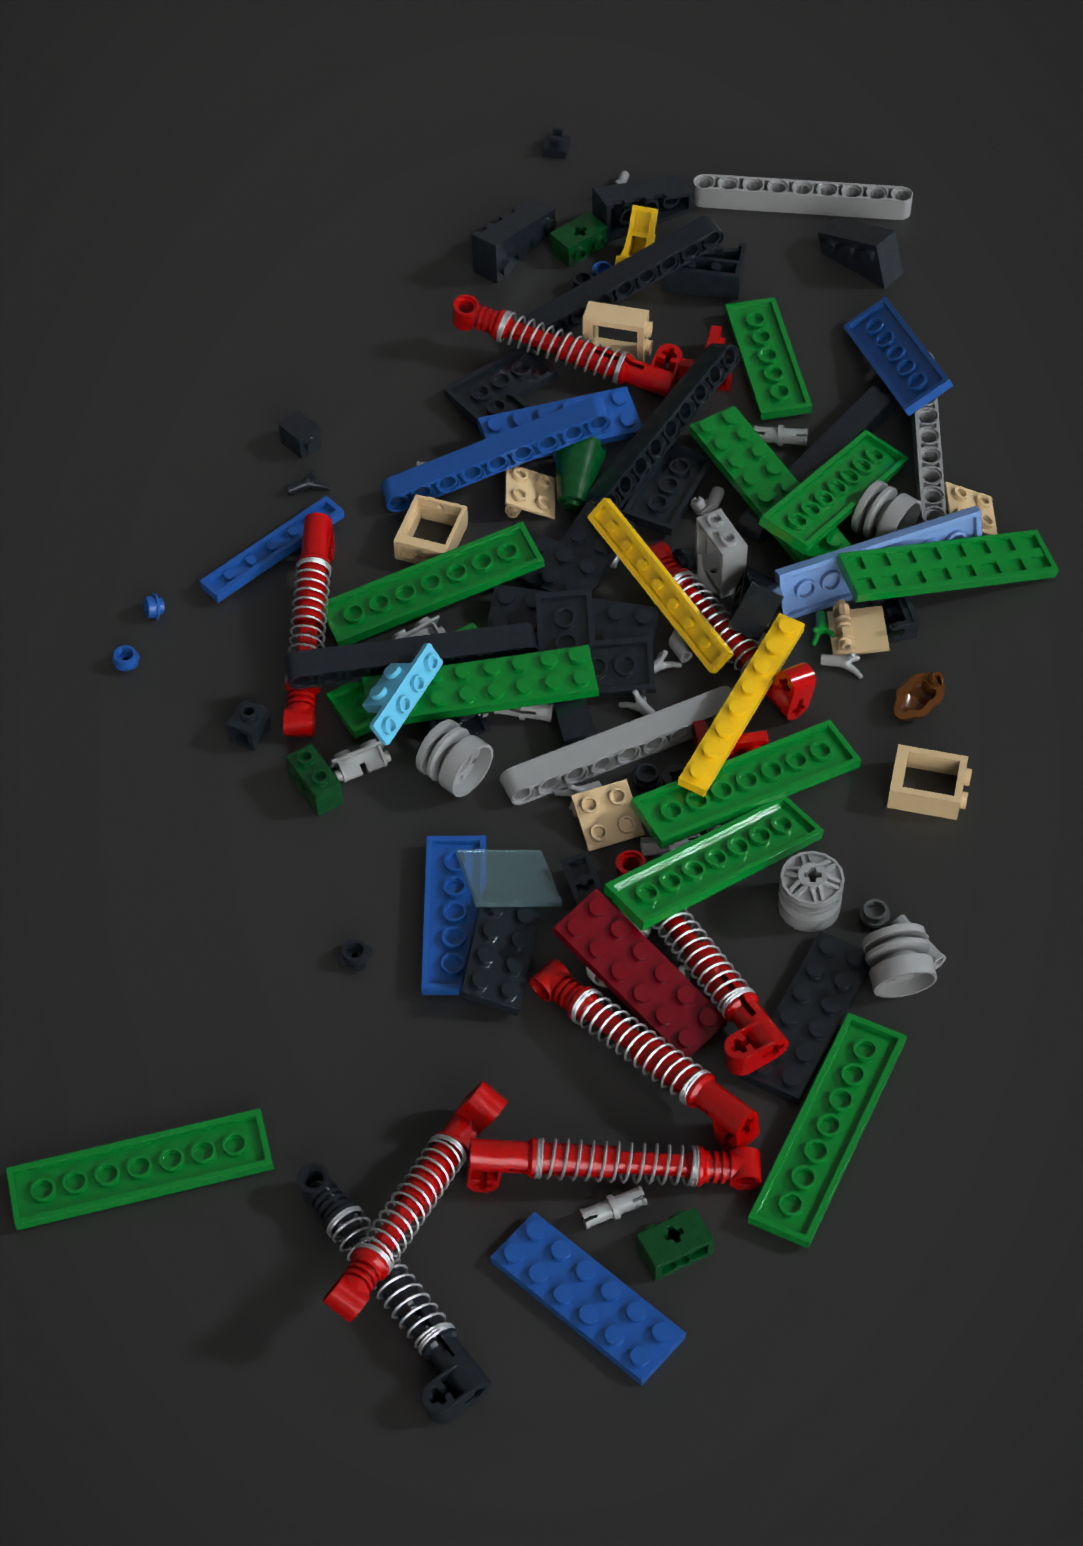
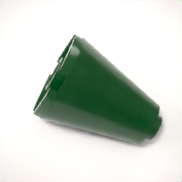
(576, 471)

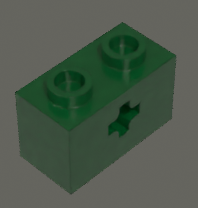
(578, 239)
(314, 779)
(674, 1243)

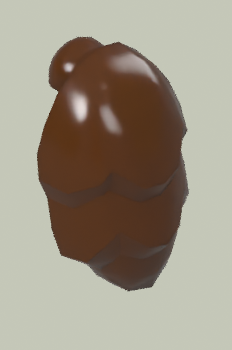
(919, 696)

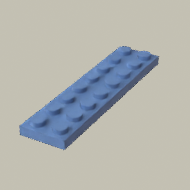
(819, 582)

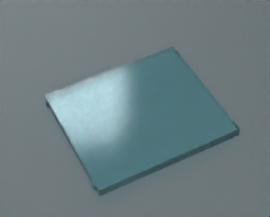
(509, 878)

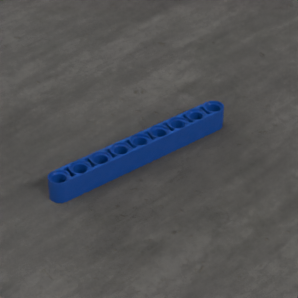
(497, 453)

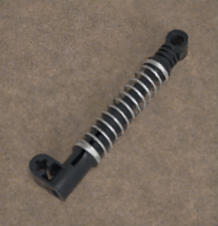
(408, 1303)

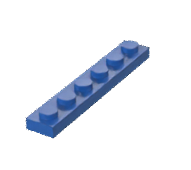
(265, 552)

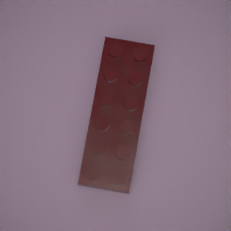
(639, 974)

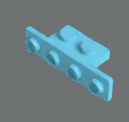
(399, 692)

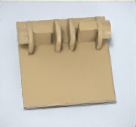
(529, 492)
(961, 498)
(857, 629)
(606, 815)

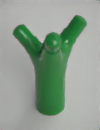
(821, 627)

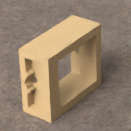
(619, 318)
(417, 550)
(925, 801)

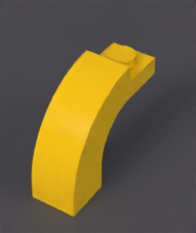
(640, 231)

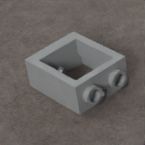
(721, 551)

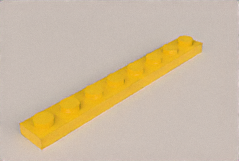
(660, 586)
(741, 705)

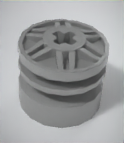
(884, 512)
(454, 758)
(810, 891)
(899, 960)

